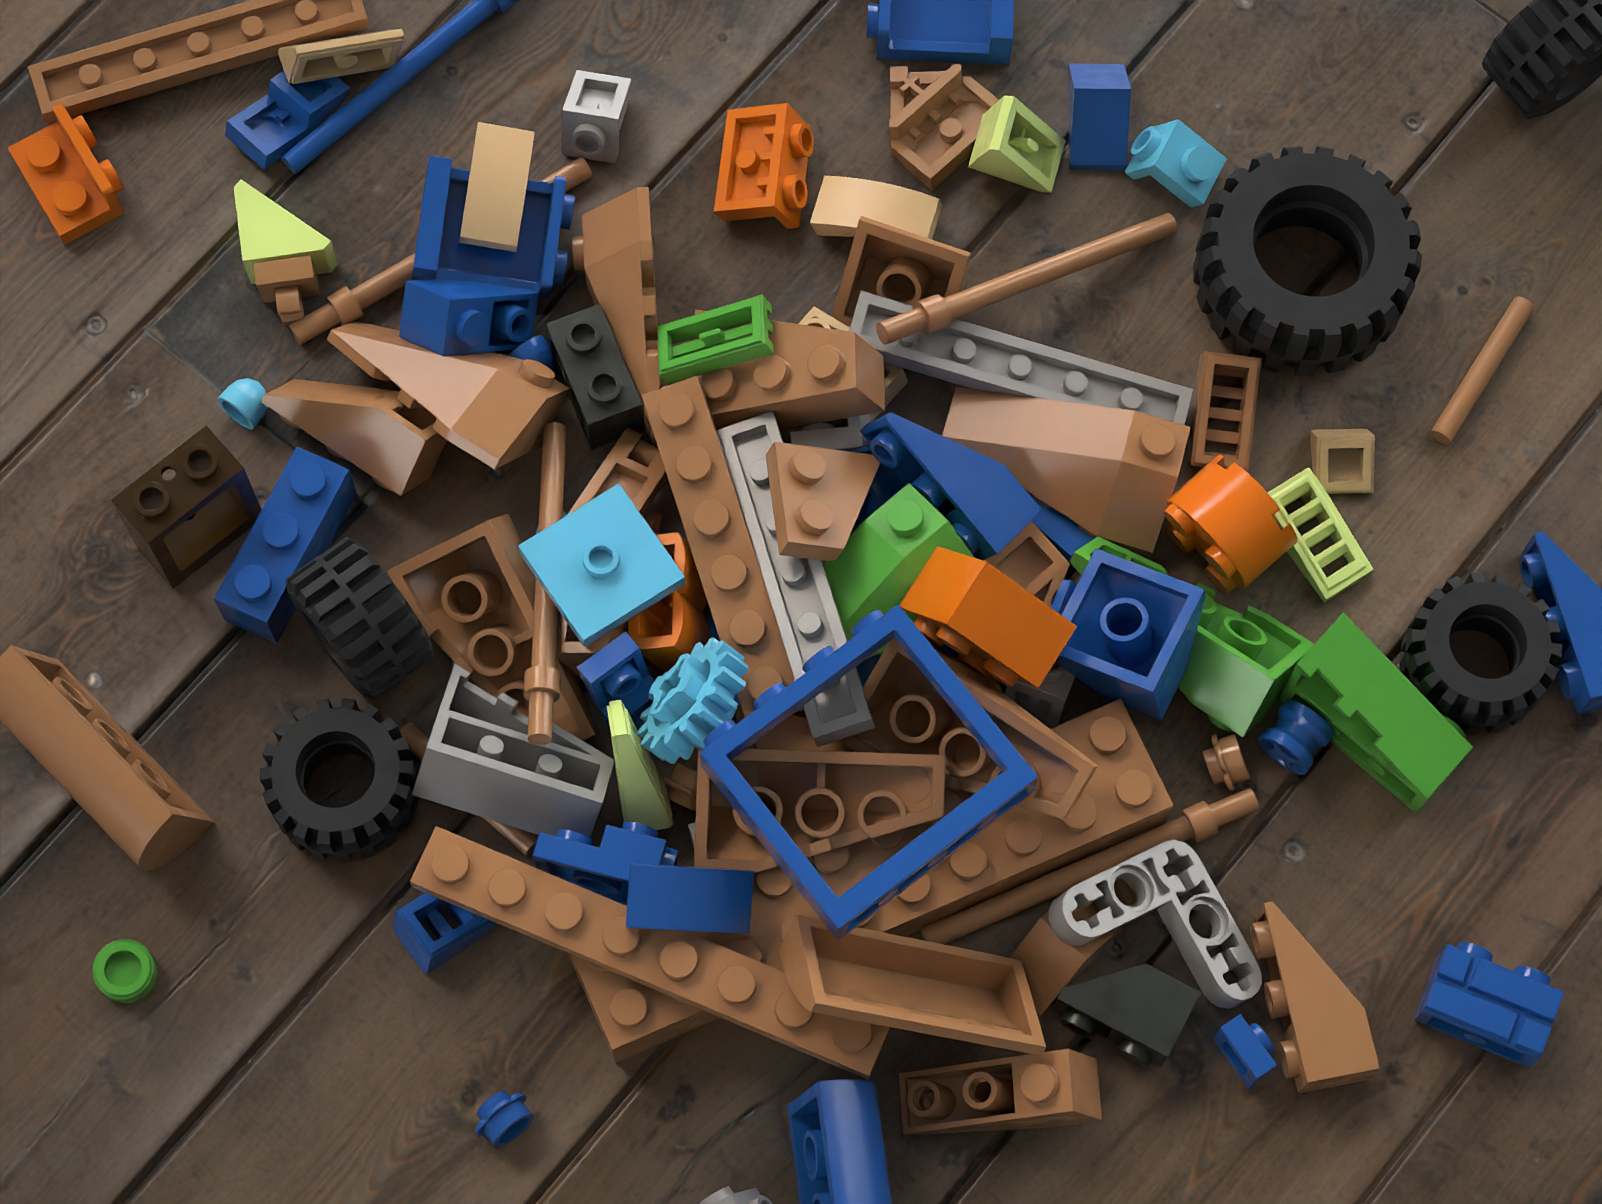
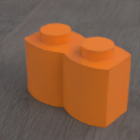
(677, 620)

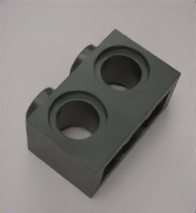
(596, 376)

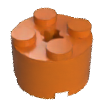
(1228, 523)

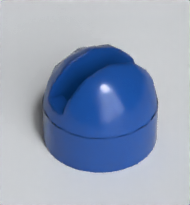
(537, 350)

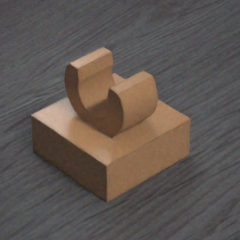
(286, 284)

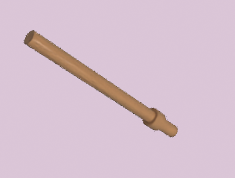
(347, 305)
(937, 312)
(542, 680)
(1195, 823)

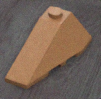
(621, 278)
(481, 400)
(1084, 460)
(480, 611)
(917, 720)
(818, 800)

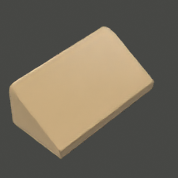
(341, 56)

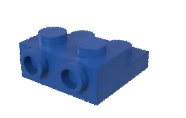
(603, 868)

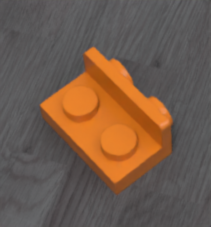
(764, 165)
(67, 178)

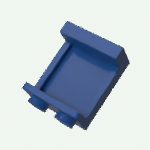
(943, 30)
(536, 260)

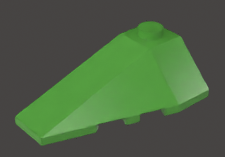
(887, 557)
(1236, 658)

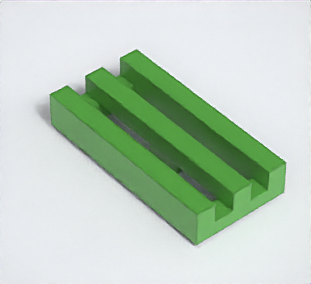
(715, 348)

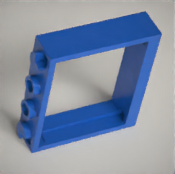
(927, 850)

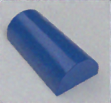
(839, 1144)

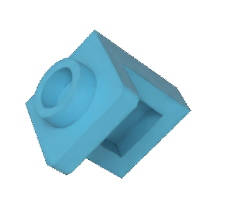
(1177, 161)

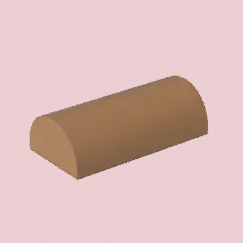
(96, 760)

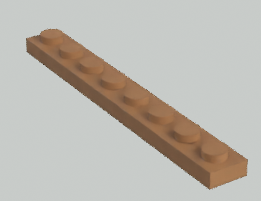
(658, 958)

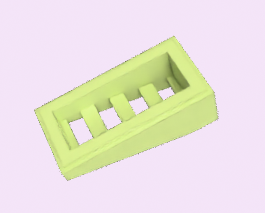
(1331, 524)
(639, 783)

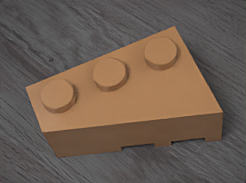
(807, 380)

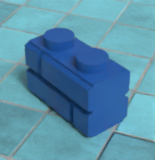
(1489, 1003)

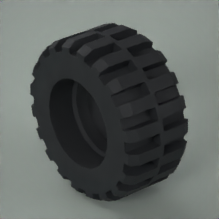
(1317, 194)

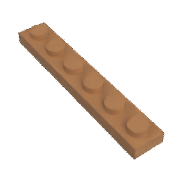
(188, 51)
(718, 534)

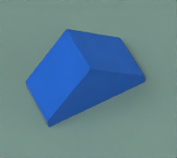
(1098, 116)

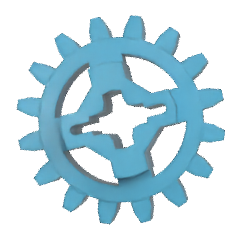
(692, 700)

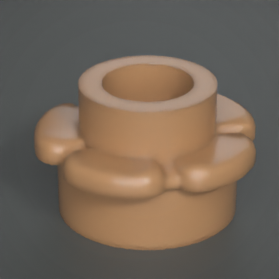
(1226, 761)
(683, 786)

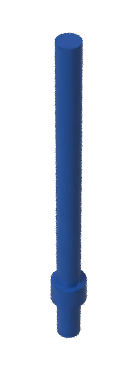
(391, 82)

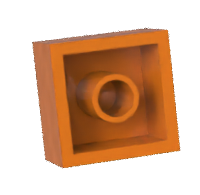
(986, 618)

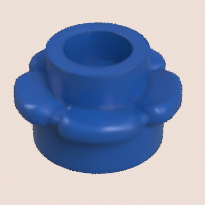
(503, 1118)

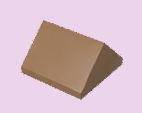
(898, 268)

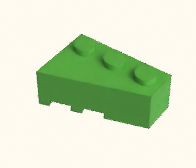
(1377, 714)

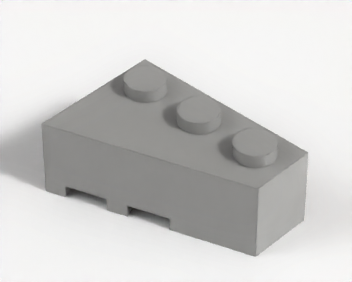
(489, 768)

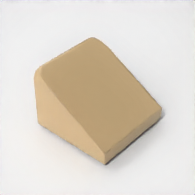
(1343, 460)

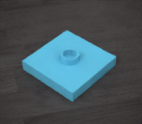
(601, 565)

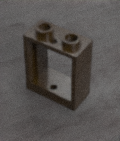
(205, 485)

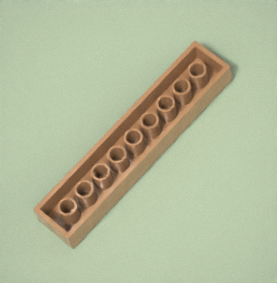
(1022, 845)

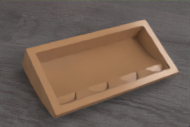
(912, 985)

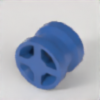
(1295, 737)

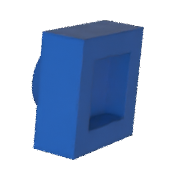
(1246, 1050)

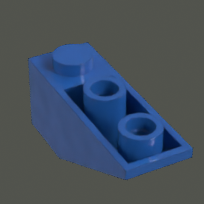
(966, 487)
(1577, 608)

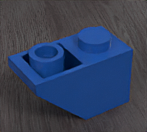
(466, 316)

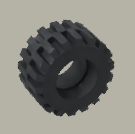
(1547, 54)
(1505, 616)
(359, 618)
(330, 734)

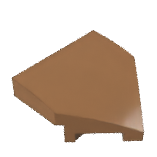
(935, 120)

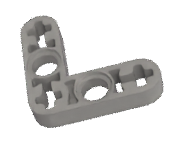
(1161, 892)

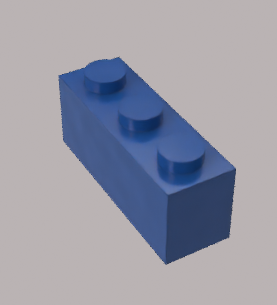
(287, 535)

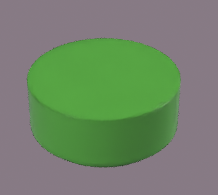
(125, 971)

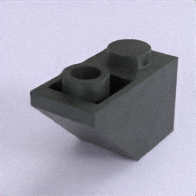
(1133, 1009)

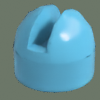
(243, 402)

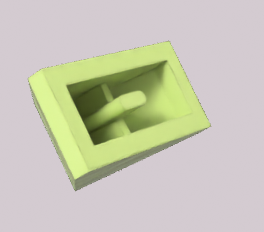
(1017, 146)
(275, 234)

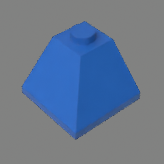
(1131, 632)

